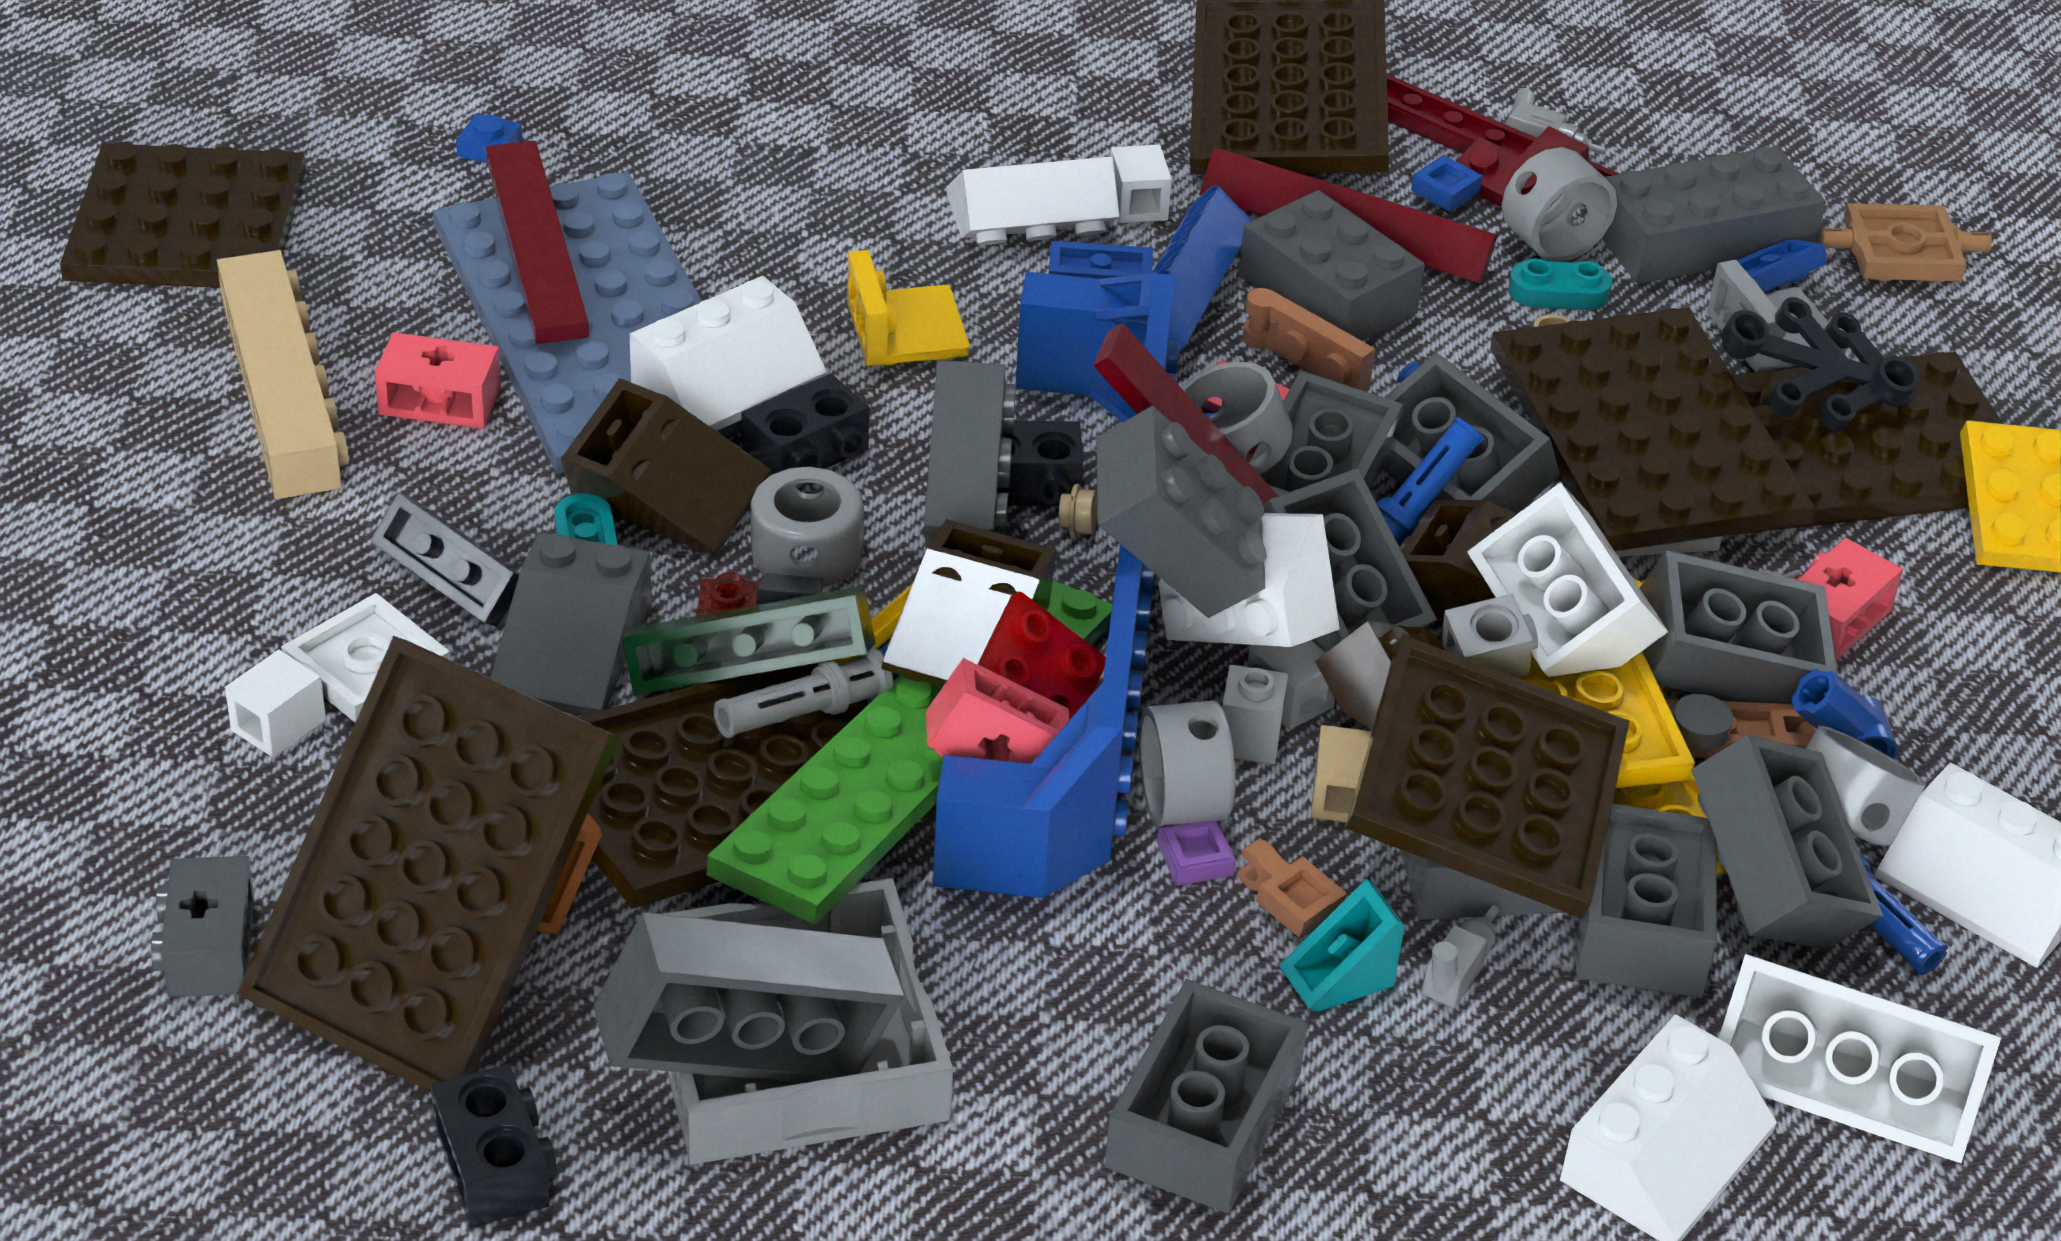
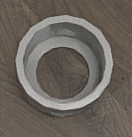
(1550, 228)
(1249, 409)
(836, 534)
(1185, 765)
(1870, 785)

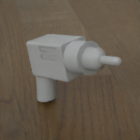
(1535, 119)
(1459, 959)

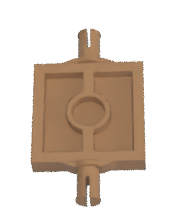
(1905, 242)

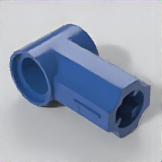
(1833, 703)

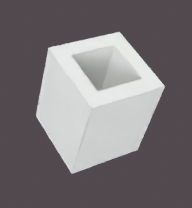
(1141, 183)
(276, 703)

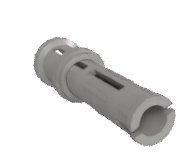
(826, 689)

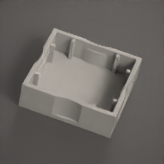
(898, 1088)

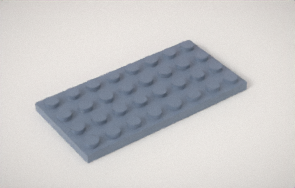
(624, 280)

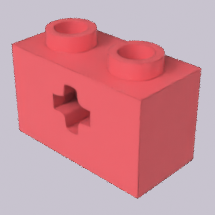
(438, 380)
(1857, 589)
(991, 717)

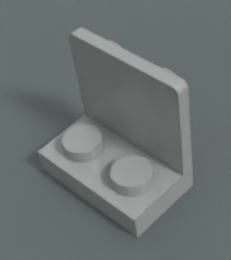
(1737, 291)

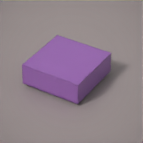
(1196, 852)

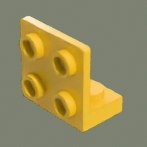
(902, 322)

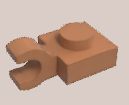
(1292, 892)

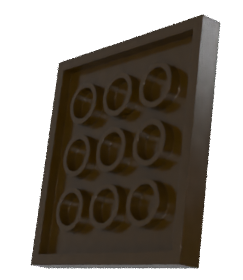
(177, 210)
(1490, 776)

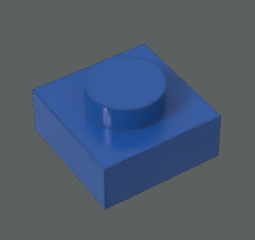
(486, 131)
(1446, 183)

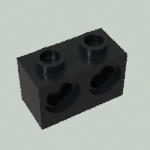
(807, 427)
(1044, 462)
(492, 1145)

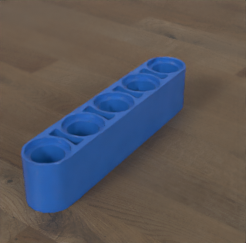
(1200, 257)

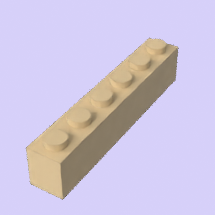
(280, 374)

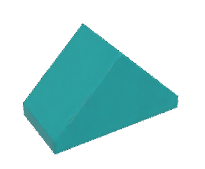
(1349, 952)

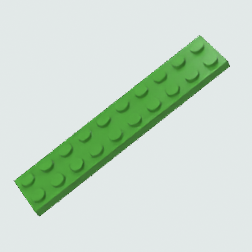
(857, 793)

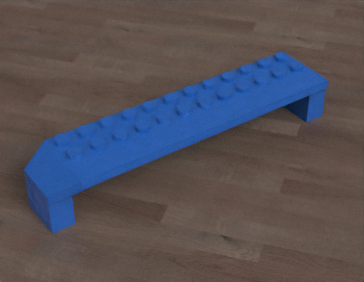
(1056, 819)

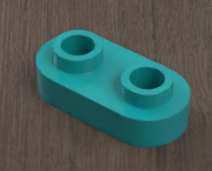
(1560, 284)
(585, 518)

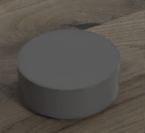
(1703, 721)

